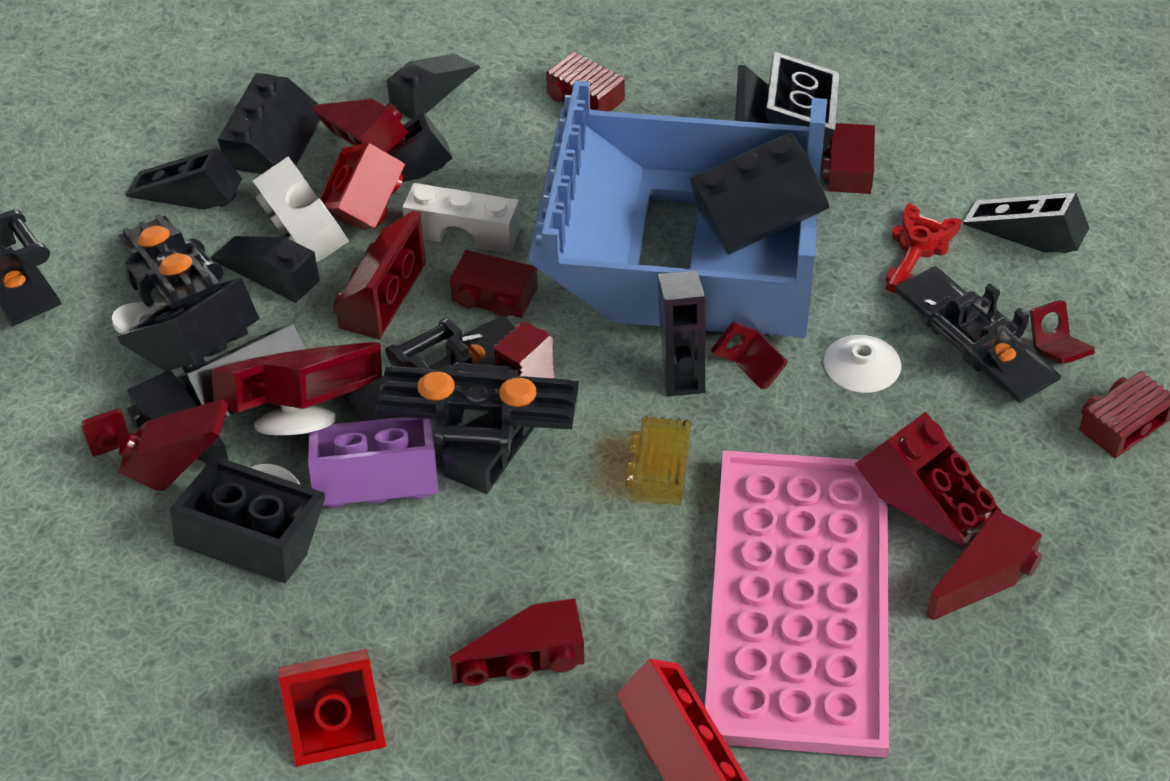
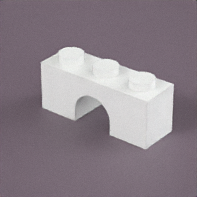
(289, 196)
(488, 218)

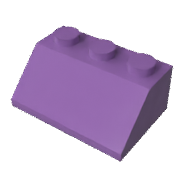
(373, 461)

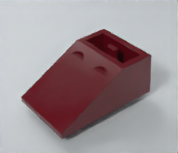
(929, 481)

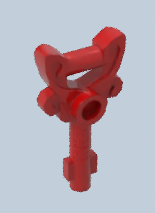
(919, 238)

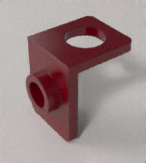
(1057, 344)
(752, 354)
(104, 431)

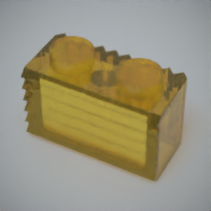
(660, 460)

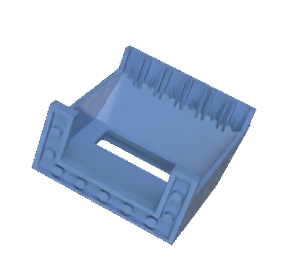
(598, 204)

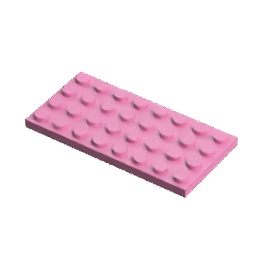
(799, 607)

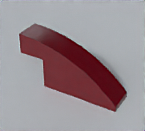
(297, 376)

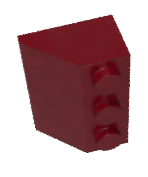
(382, 278)

